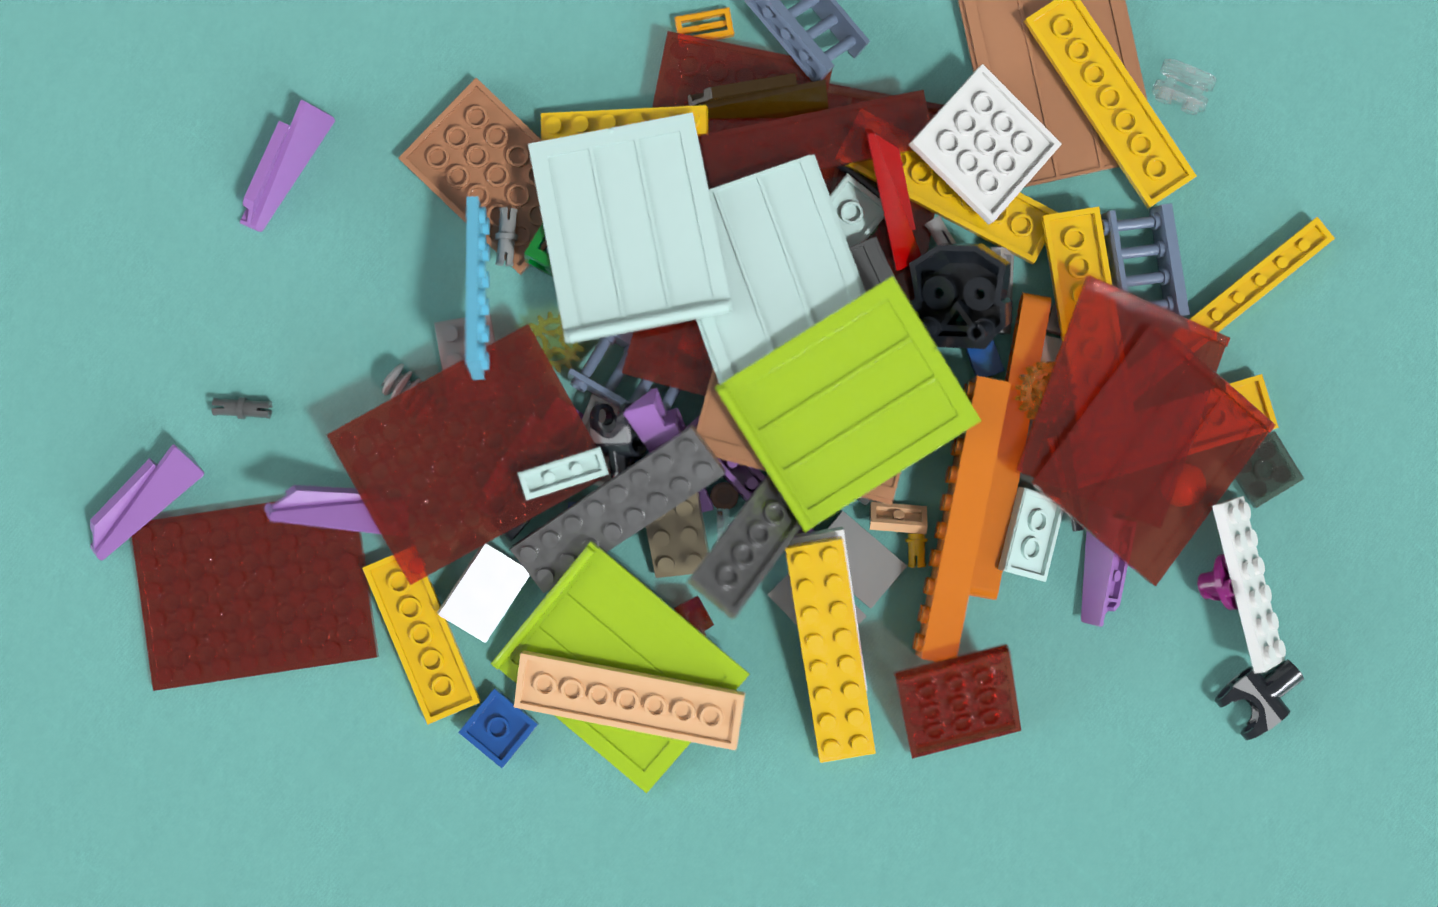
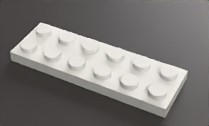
(1248, 583)

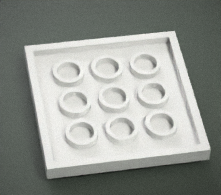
(985, 144)

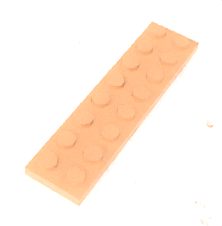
(629, 700)

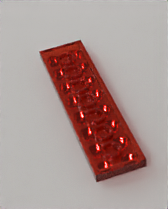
(832, 135)

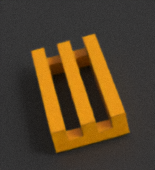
(679, 20)

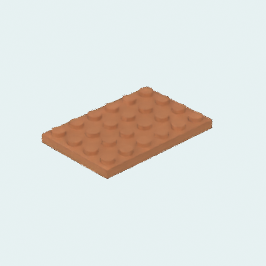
(483, 153)

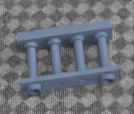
(800, 43)
(1165, 248)
(582, 381)

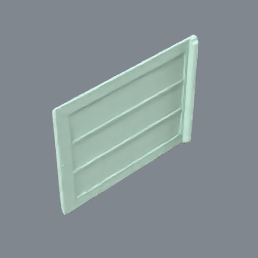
(630, 228)
(780, 261)

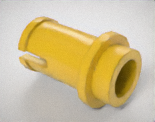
(916, 547)

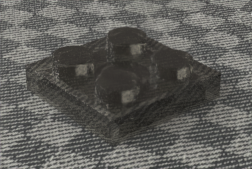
(1268, 471)

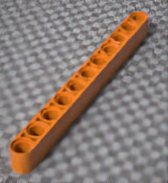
(1025, 351)

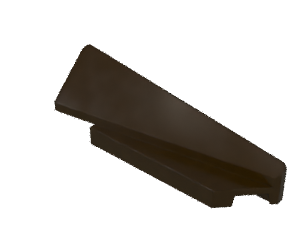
(763, 98)

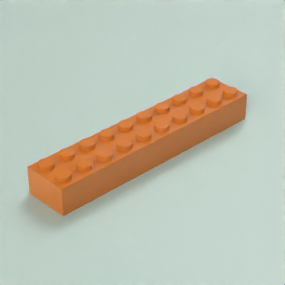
(961, 523)

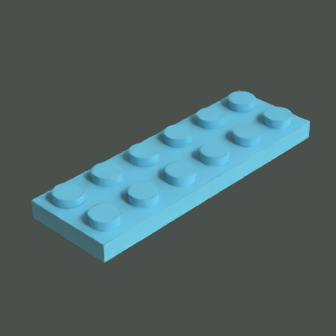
(476, 281)

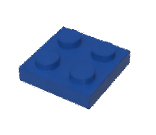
(498, 728)

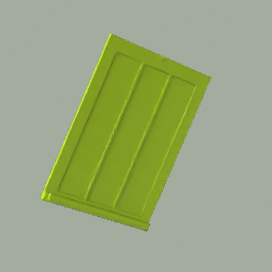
(848, 404)
(616, 621)

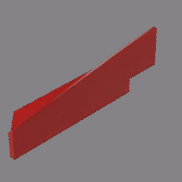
(894, 199)

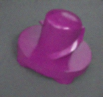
(1217, 584)

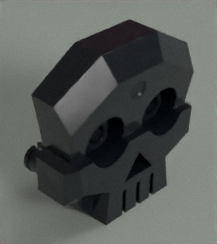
(960, 273)

